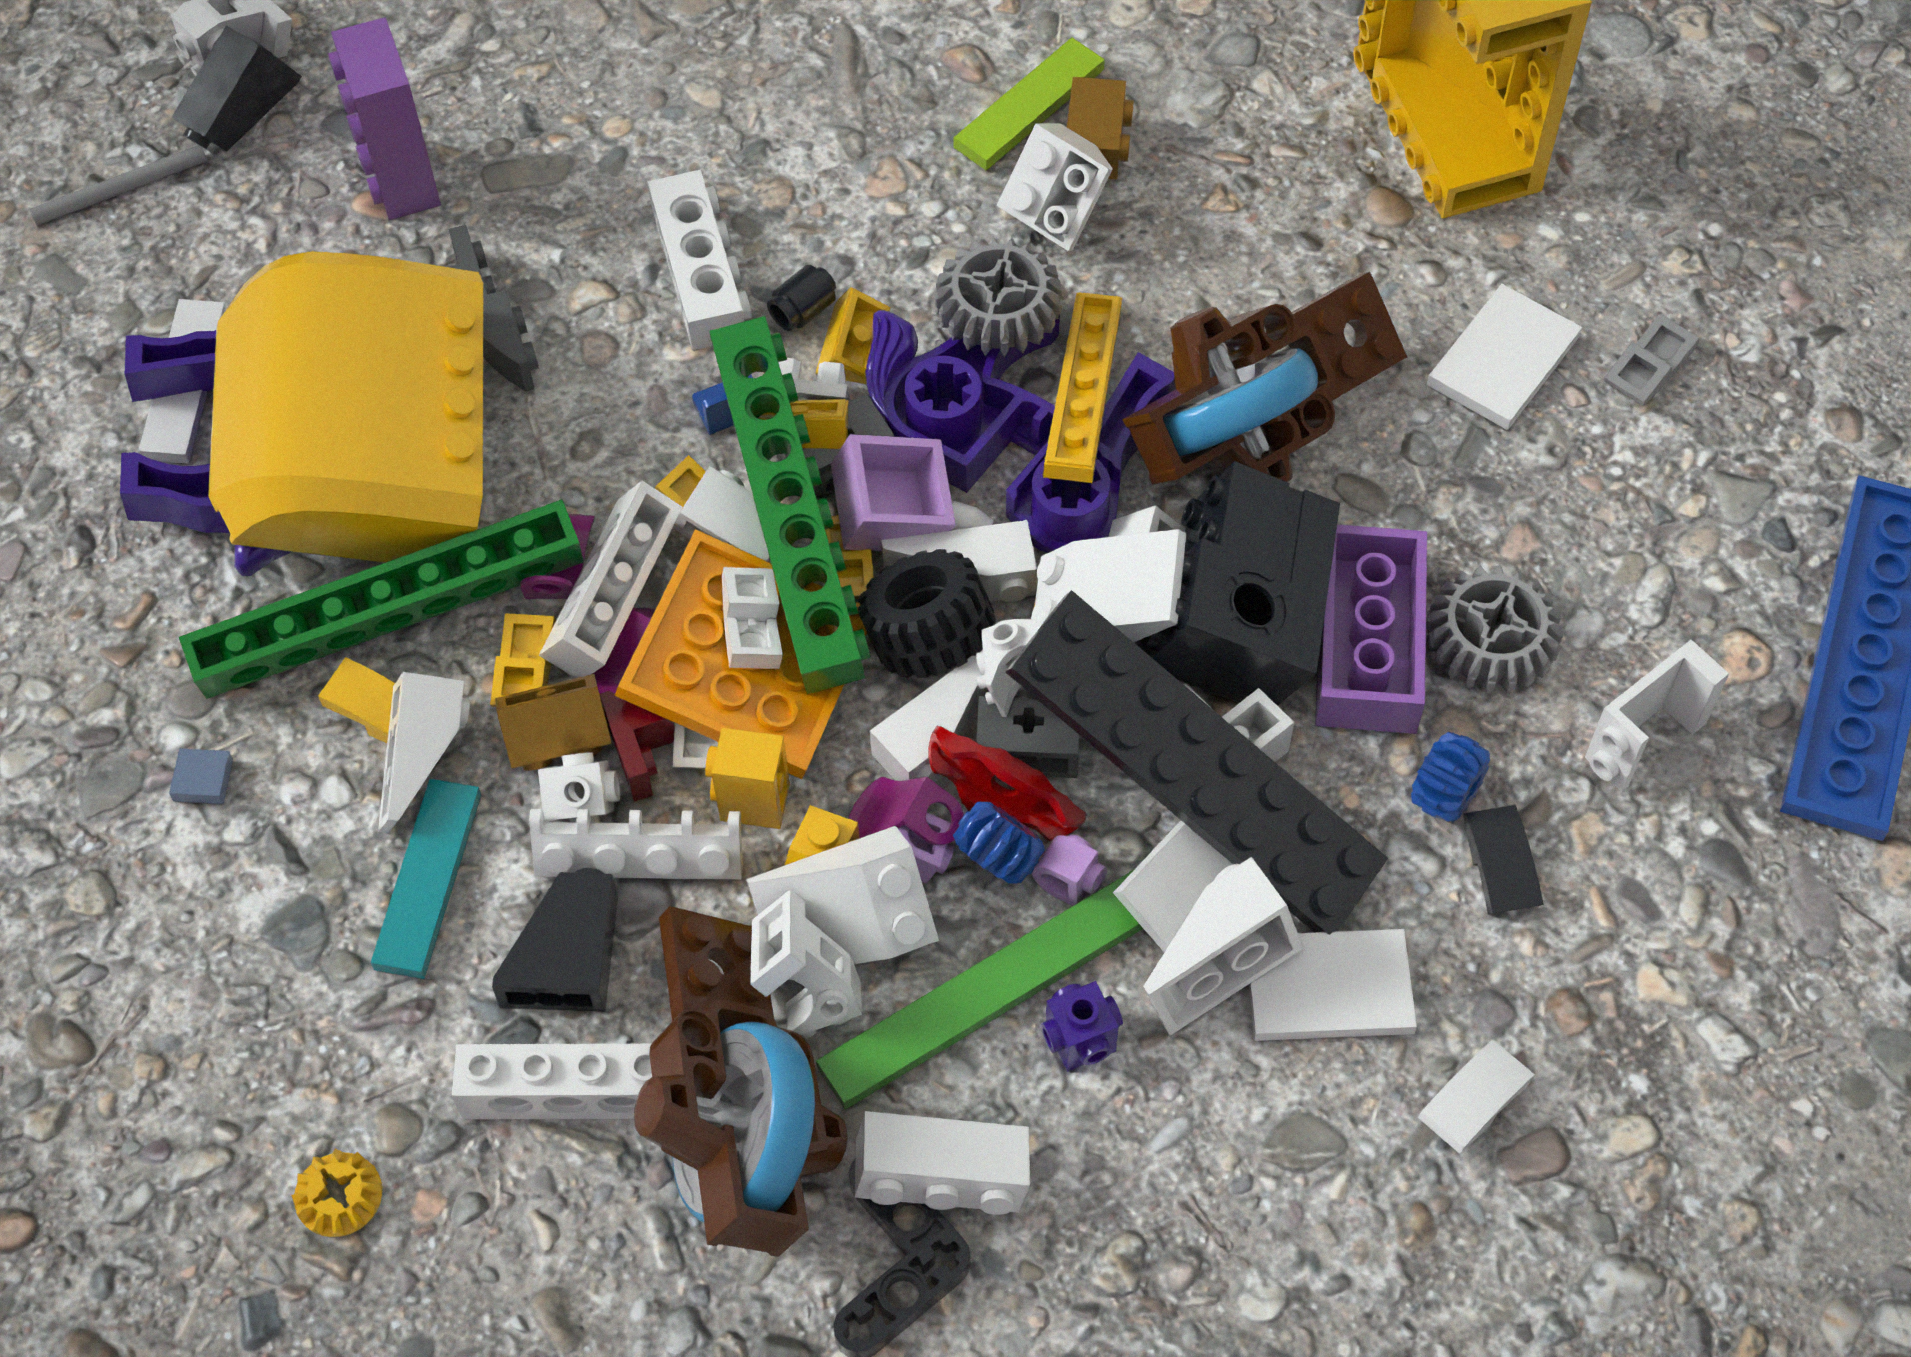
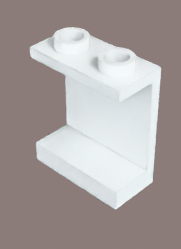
(1682, 685)

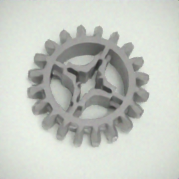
(998, 296)
(1518, 648)

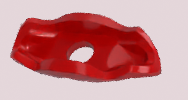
(973, 771)

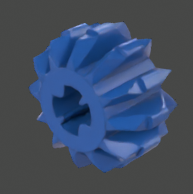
(1450, 776)
(998, 842)

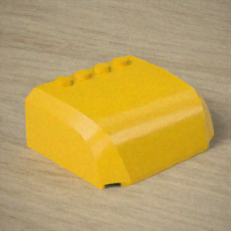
(349, 406)

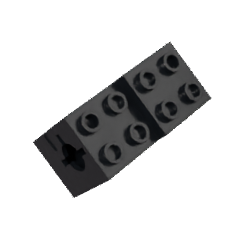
(1250, 587)

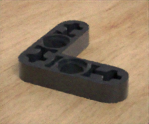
(919, 1249)

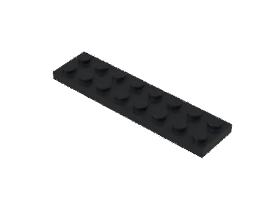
(1196, 763)

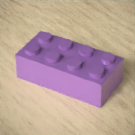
(384, 118)
(1374, 632)

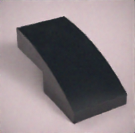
(1503, 859)

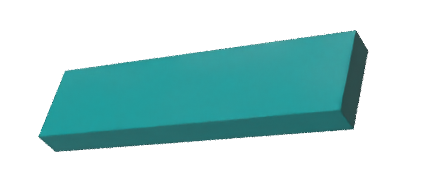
(426, 879)

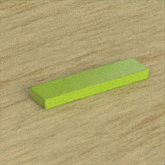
(1027, 104)

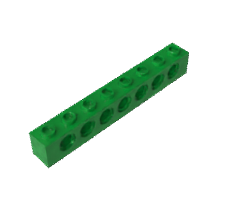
(380, 599)
(821, 659)

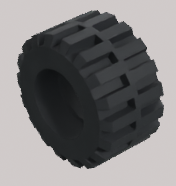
(926, 613)

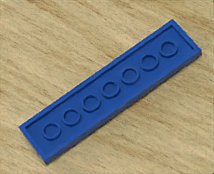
(1860, 679)

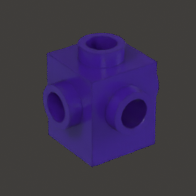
(1081, 1025)

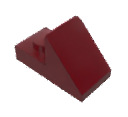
(634, 736)

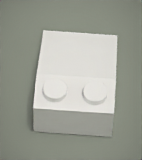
(1122, 577)
(858, 895)
(1223, 945)

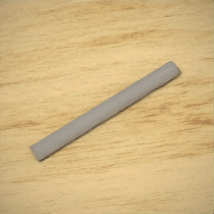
(118, 185)

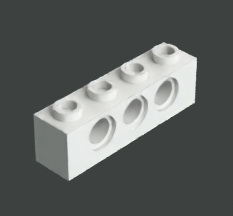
(697, 255)
(611, 581)
(549, 1080)

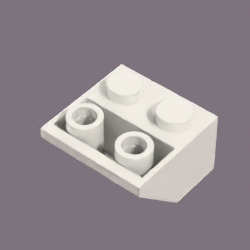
(1056, 183)

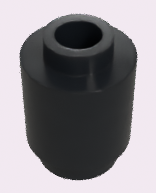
(802, 297)

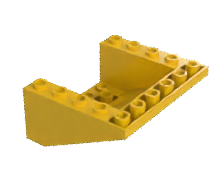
(1472, 90)

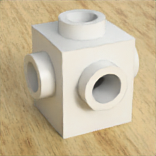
(561, 788)

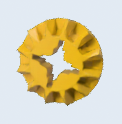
(328, 1216)

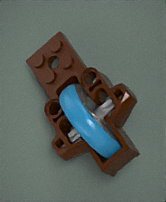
(1233, 395)
(726, 1049)

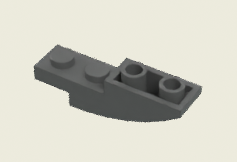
(501, 323)

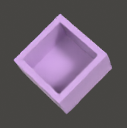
(890, 489)

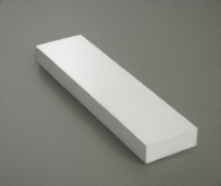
(176, 418)

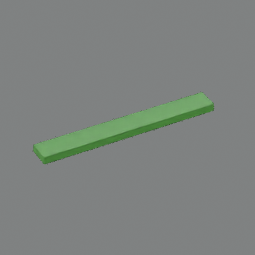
(977, 996)

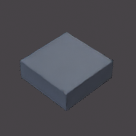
(201, 776)

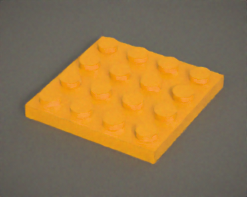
(685, 668)

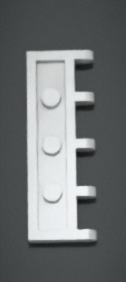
(638, 847)

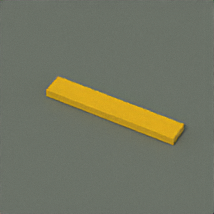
(1083, 388)

